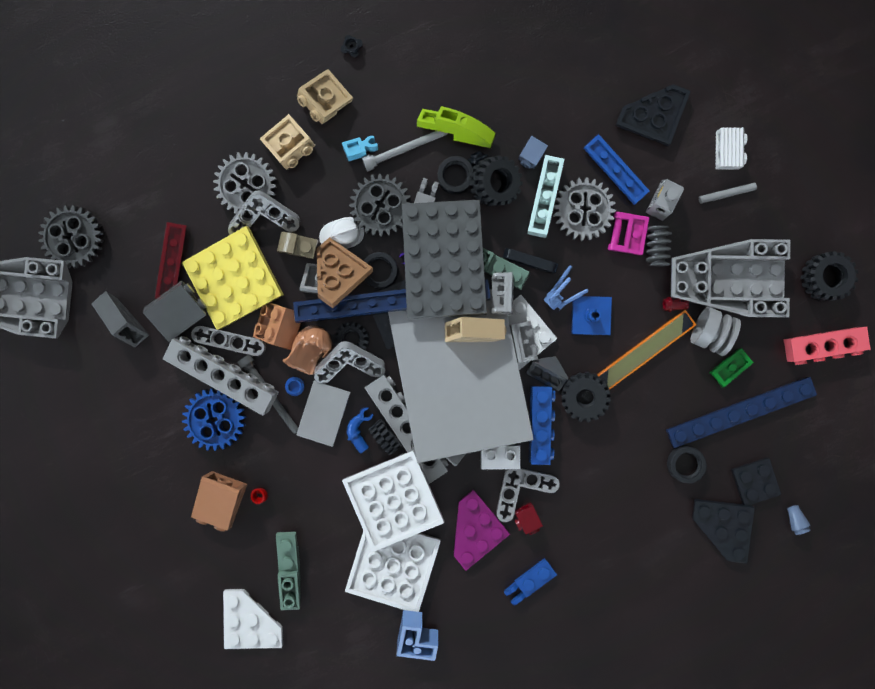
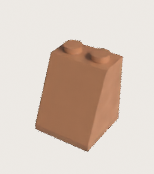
(218, 500)

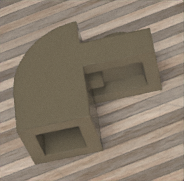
(297, 245)

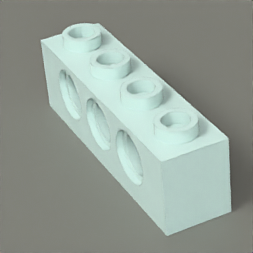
(545, 196)

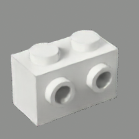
(501, 457)

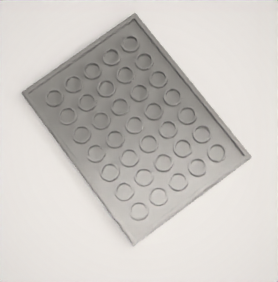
(458, 392)

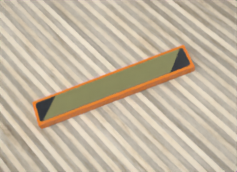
(647, 349)

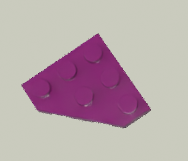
(476, 530)

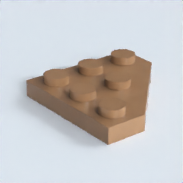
(338, 272)

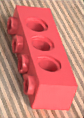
(857, 343)

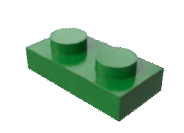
(731, 367)

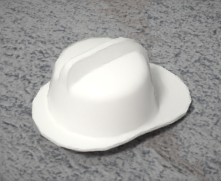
(343, 231)

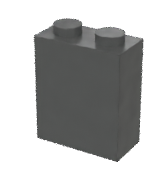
(175, 310)

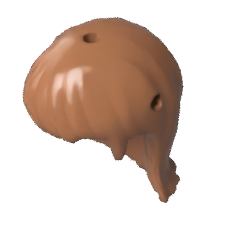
(308, 348)

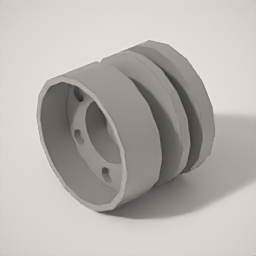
(715, 331)

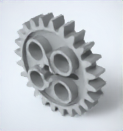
(254, 169)
(601, 211)

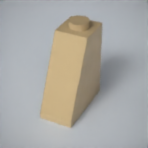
(475, 330)

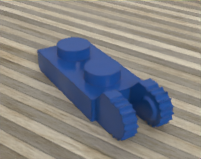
(531, 581)

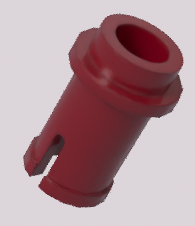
(675, 304)

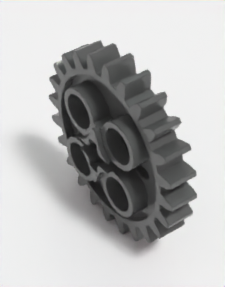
(365, 197)
(86, 229)

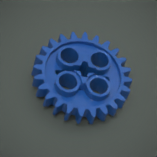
(197, 425)

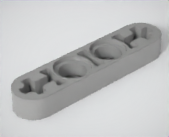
(228, 342)

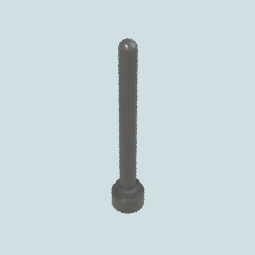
(248, 364)

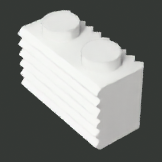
(730, 148)

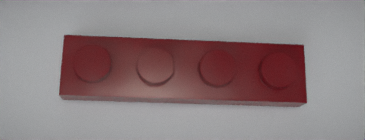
(170, 257)

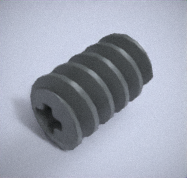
(658, 245)

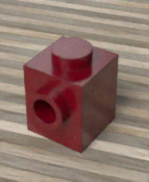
(528, 519)

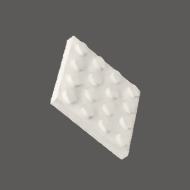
(393, 500)
(394, 573)

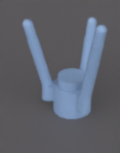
(554, 299)

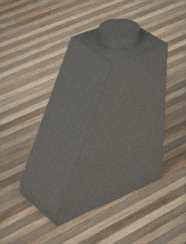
(119, 320)

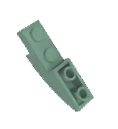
(496, 264)
(288, 570)

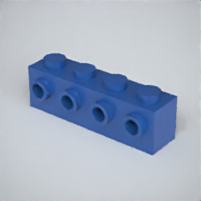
(540, 420)

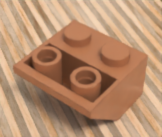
(276, 326)

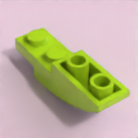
(464, 127)

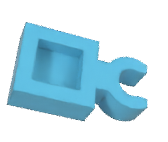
(357, 149)

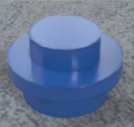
(294, 386)

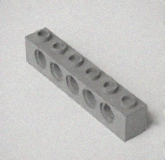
(177, 356)
(375, 390)

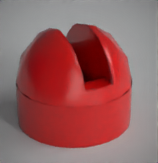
(258, 499)

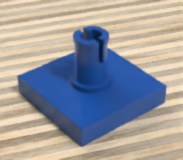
(591, 315)

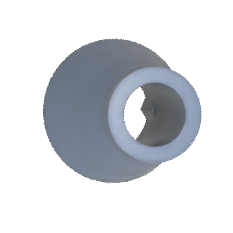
(798, 521)

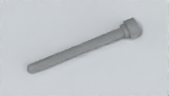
(372, 161)

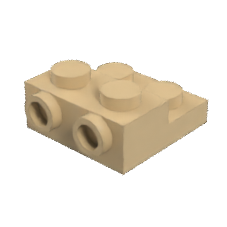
(323, 96)
(288, 142)

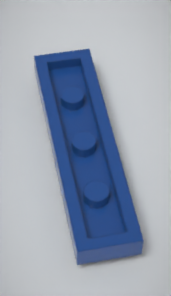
(616, 169)

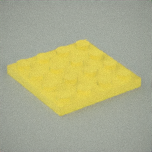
(232, 278)

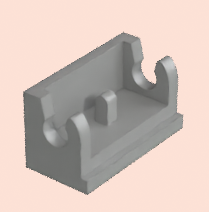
(502, 293)
(523, 342)

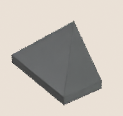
(548, 372)

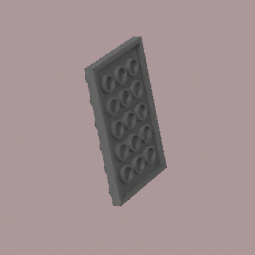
(443, 259)

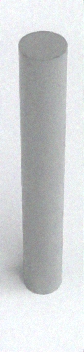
(727, 193)

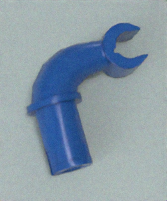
(354, 433)

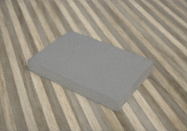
(323, 413)

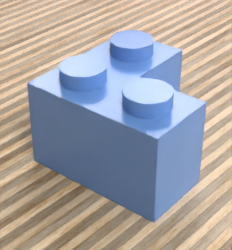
(414, 640)

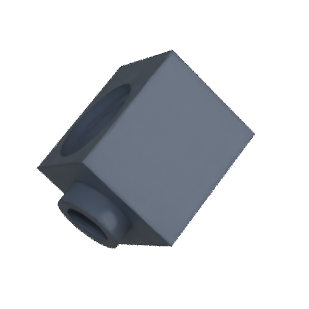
(532, 153)

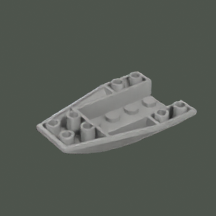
(735, 278)
(34, 296)

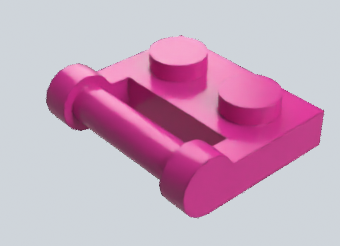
(634, 236)

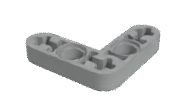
(263, 208)
(369, 366)
(521, 481)

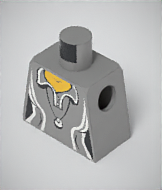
(664, 198)

